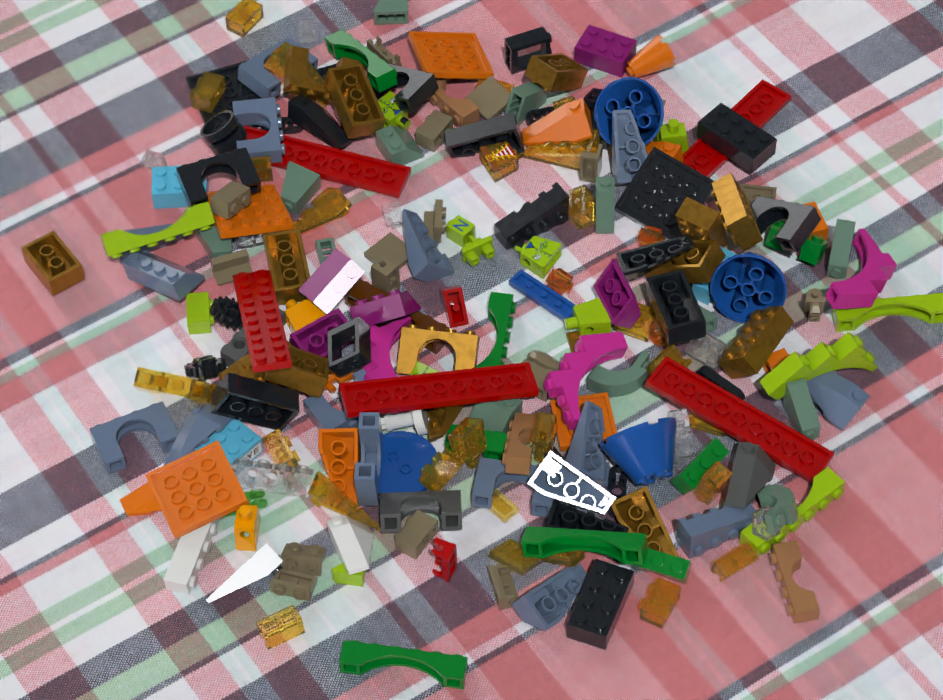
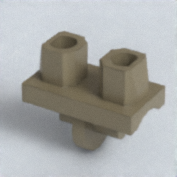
(814, 304)

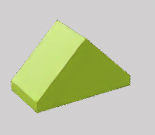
(341, 576)

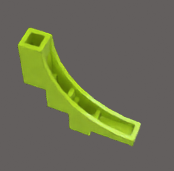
(823, 358)

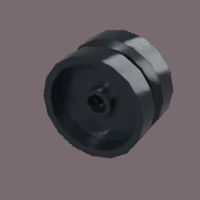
(223, 132)

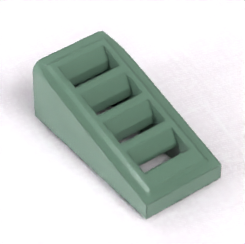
(323, 244)

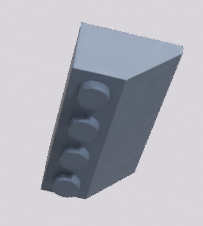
(161, 274)

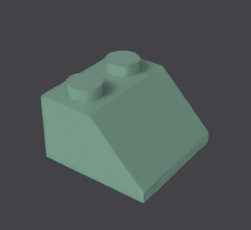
(397, 145)
(497, 413)

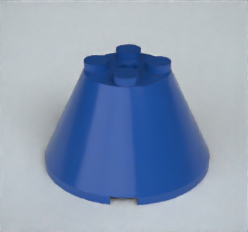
(632, 95)
(747, 284)
(644, 450)

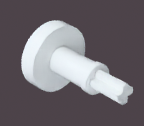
(407, 418)

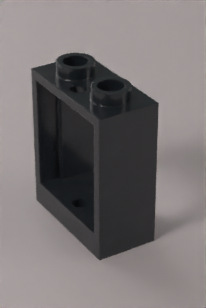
(522, 41)
(352, 330)

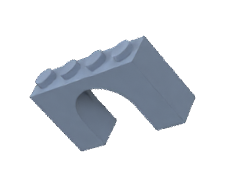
(258, 79)
(263, 113)
(326, 416)
(108, 435)
(368, 471)
(492, 475)

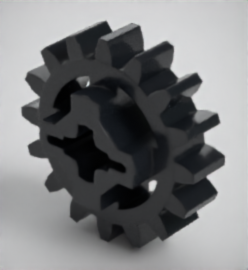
(226, 312)
(205, 367)

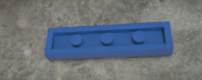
(542, 295)

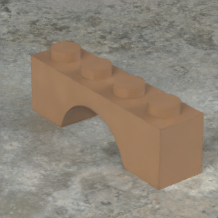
(462, 110)
(516, 454)
(800, 602)

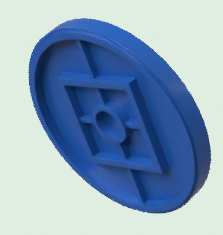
(402, 461)

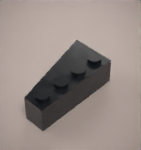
(467, 139)
(534, 217)
(570, 518)

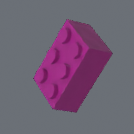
(604, 50)

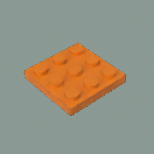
(600, 399)

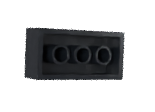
(736, 137)
(676, 307)
(254, 401)
(600, 604)

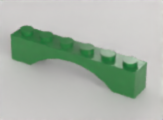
(344, 45)
(499, 313)
(623, 546)
(363, 657)

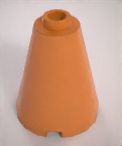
(651, 59)

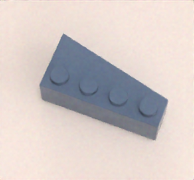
(712, 529)

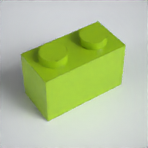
(198, 313)

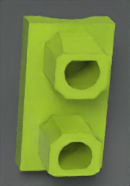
(475, 248)

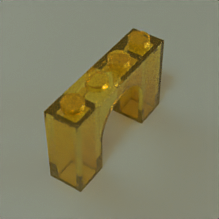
(174, 384)

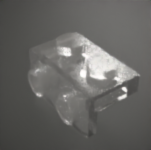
(706, 350)

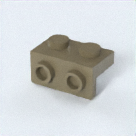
(434, 221)
(303, 558)
(293, 584)

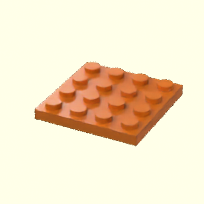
(450, 55)
(262, 215)
(196, 489)

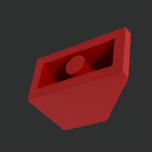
(454, 306)

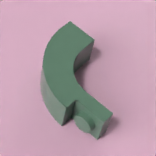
(619, 382)
(782, 505)

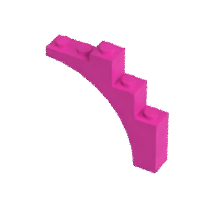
(864, 287)
(381, 344)
(588, 353)

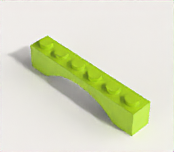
(194, 217)
(923, 307)
(825, 489)

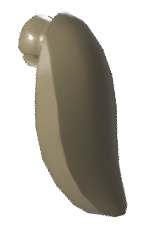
(543, 360)

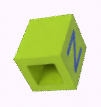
(459, 230)

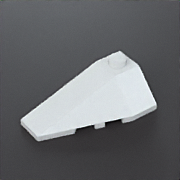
(352, 542)

